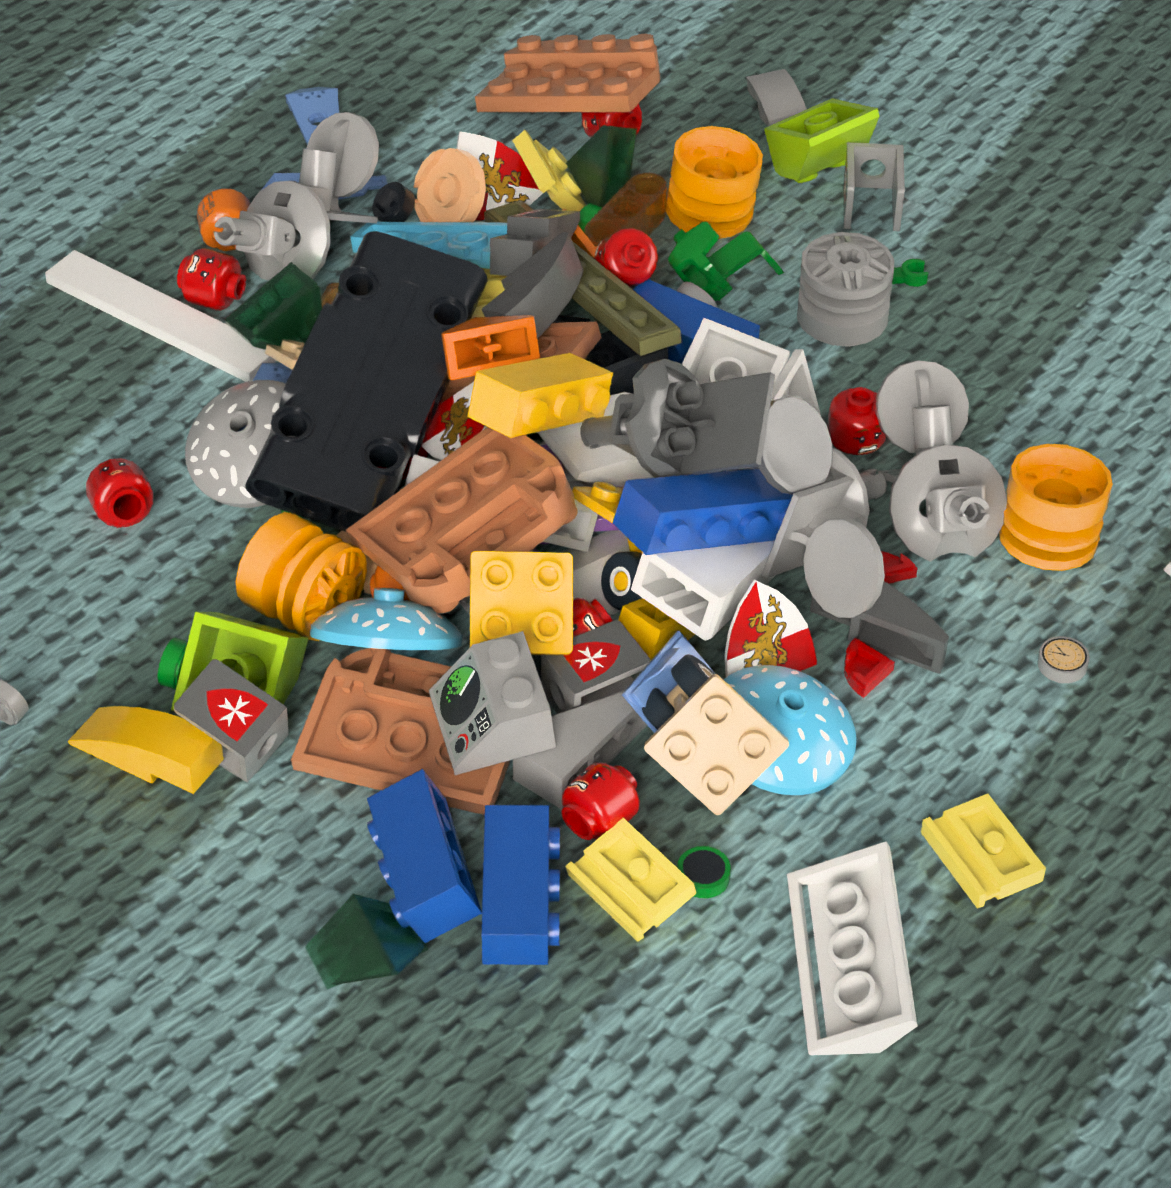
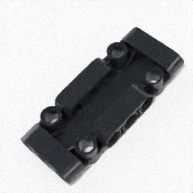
(365, 382)

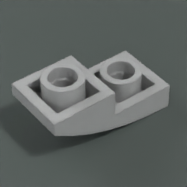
(776, 96)

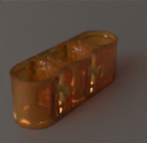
(636, 206)

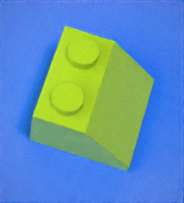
(818, 137)
(253, 650)

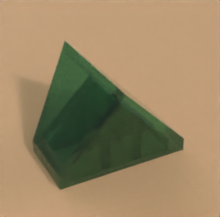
(604, 163)
(279, 310)
(363, 943)

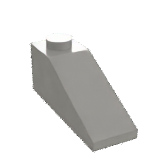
(581, 737)

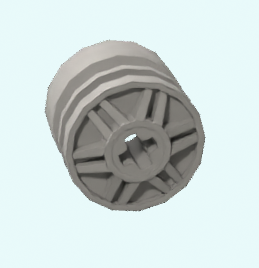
(845, 289)

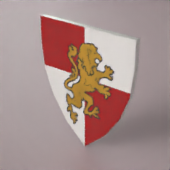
(504, 172)
(451, 425)
(768, 632)

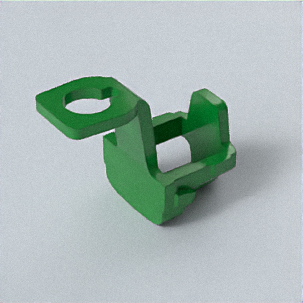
(711, 272)

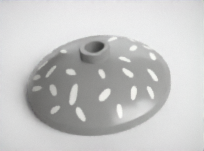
(218, 454)

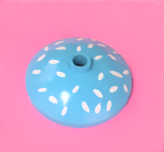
(386, 624)
(809, 717)

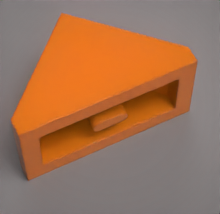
(489, 344)

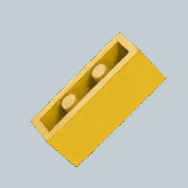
(539, 394)

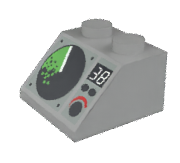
(492, 705)

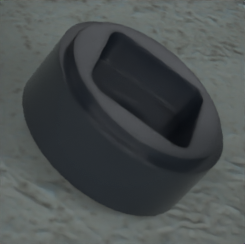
(393, 203)

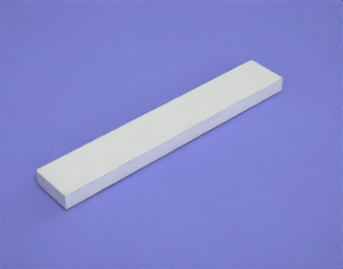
(157, 314)

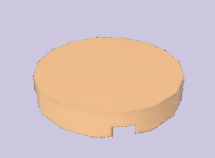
(449, 187)

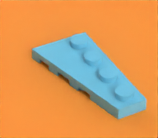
(459, 239)

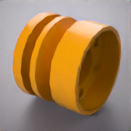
(714, 180)
(1055, 506)
(298, 572)

